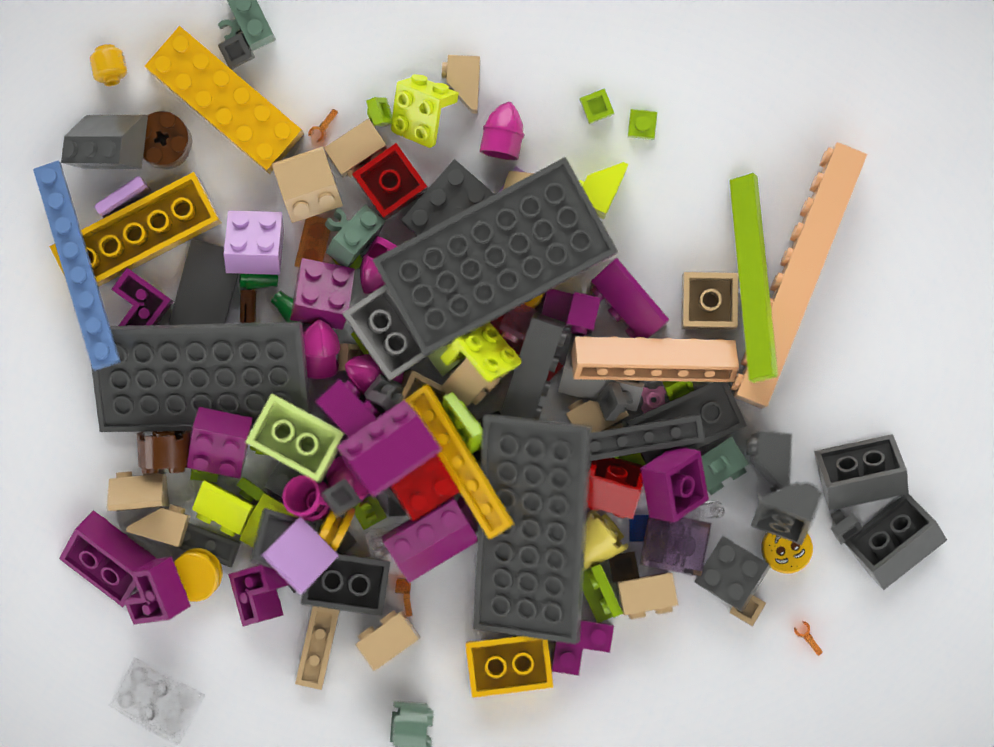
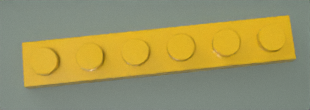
(461, 463)

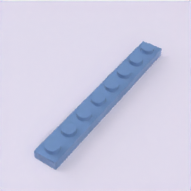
(76, 265)

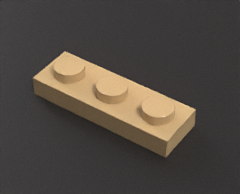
(317, 647)

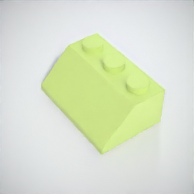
(295, 438)

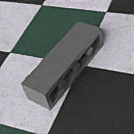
(538, 359)

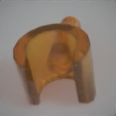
(323, 126)
(404, 587)
(808, 638)

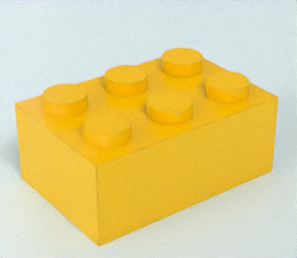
(508, 665)

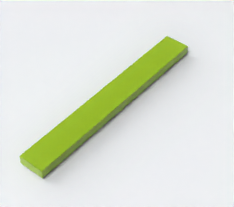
(753, 278)

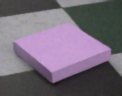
(123, 197)
(300, 555)

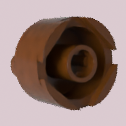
(177, 145)
(163, 451)

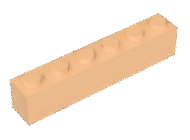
(654, 359)

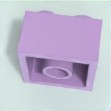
(254, 242)

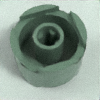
(411, 724)

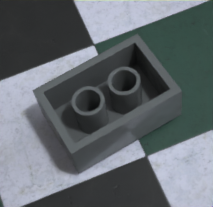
(448, 196)
(350, 585)

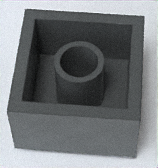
(732, 574)

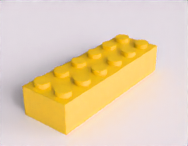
(224, 99)
(147, 228)

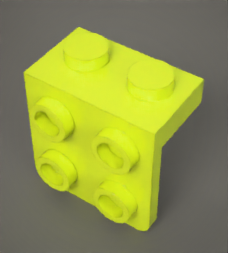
(419, 108)
(485, 351)

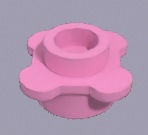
(647, 394)

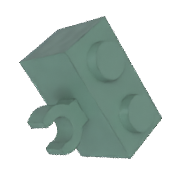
(249, 21)
(353, 235)
(721, 463)

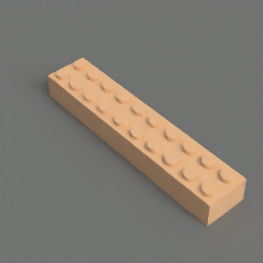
(804, 261)

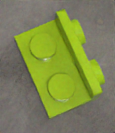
(464, 422)
(600, 594)

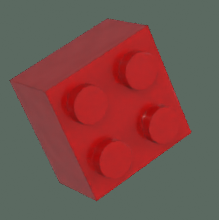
(390, 181)
(614, 486)
(424, 488)

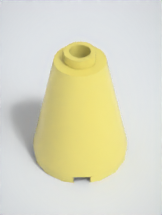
(601, 539)

